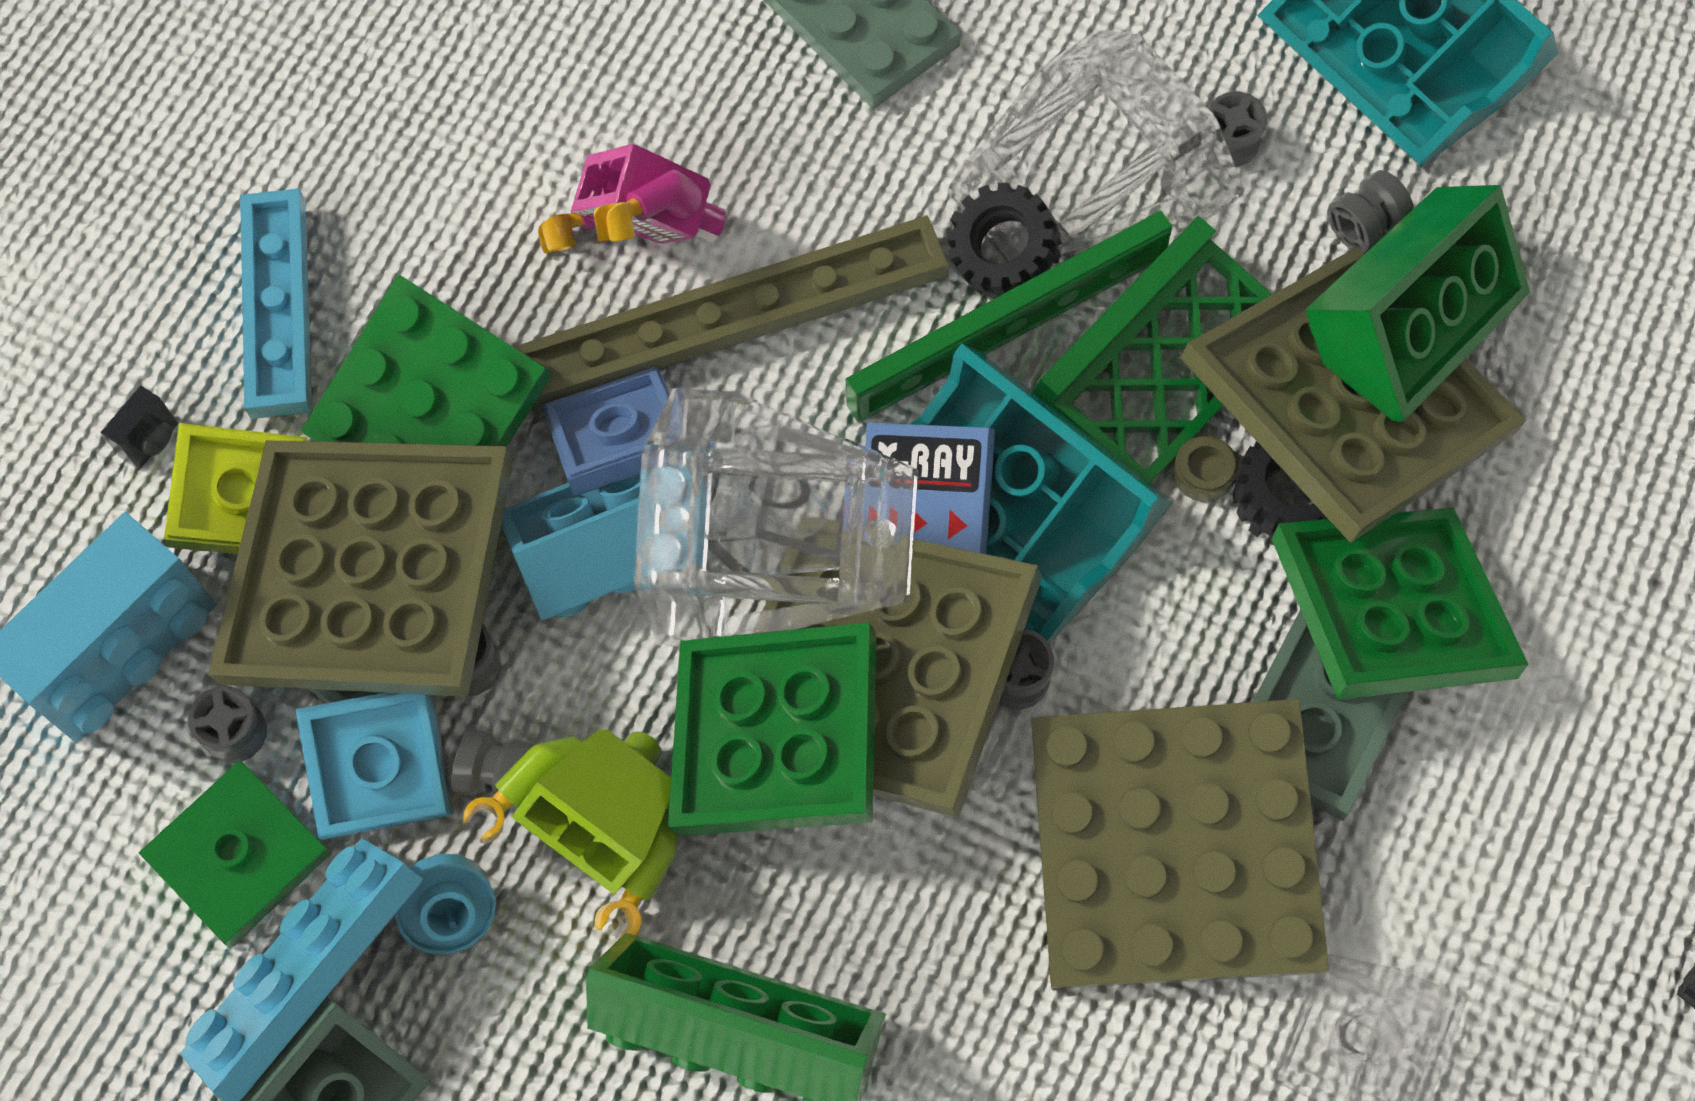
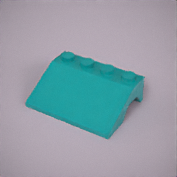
(1418, 65)
(1053, 489)

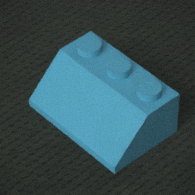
(575, 544)

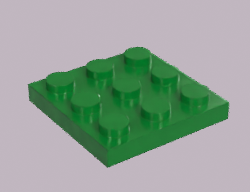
(427, 379)
(1398, 605)
(774, 731)

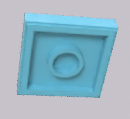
(374, 763)

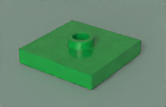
(234, 854)

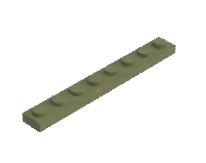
(739, 308)

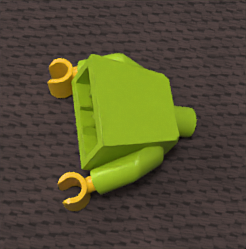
(597, 808)

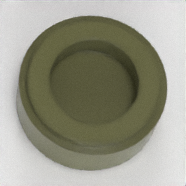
(1205, 468)

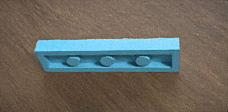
(275, 304)

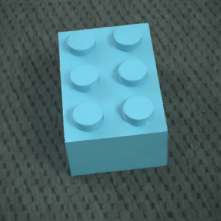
(101, 627)

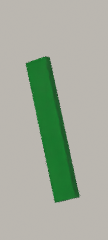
(1008, 316)

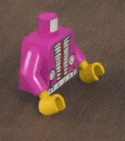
(635, 194)

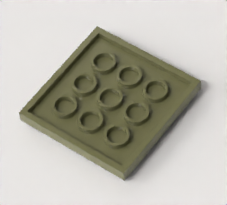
(1323, 431)
(364, 567)
(941, 669)
(1178, 845)

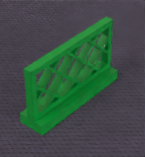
(1118, 330)

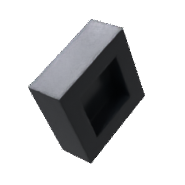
(140, 428)

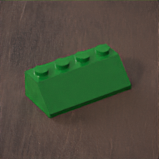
(1421, 298)
(731, 1021)

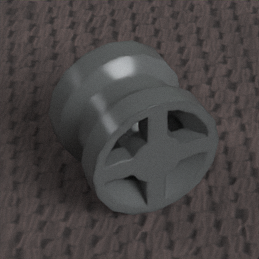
(1241, 113)
(218, 712)

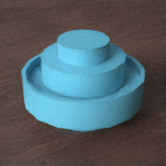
(449, 906)

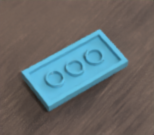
(299, 970)

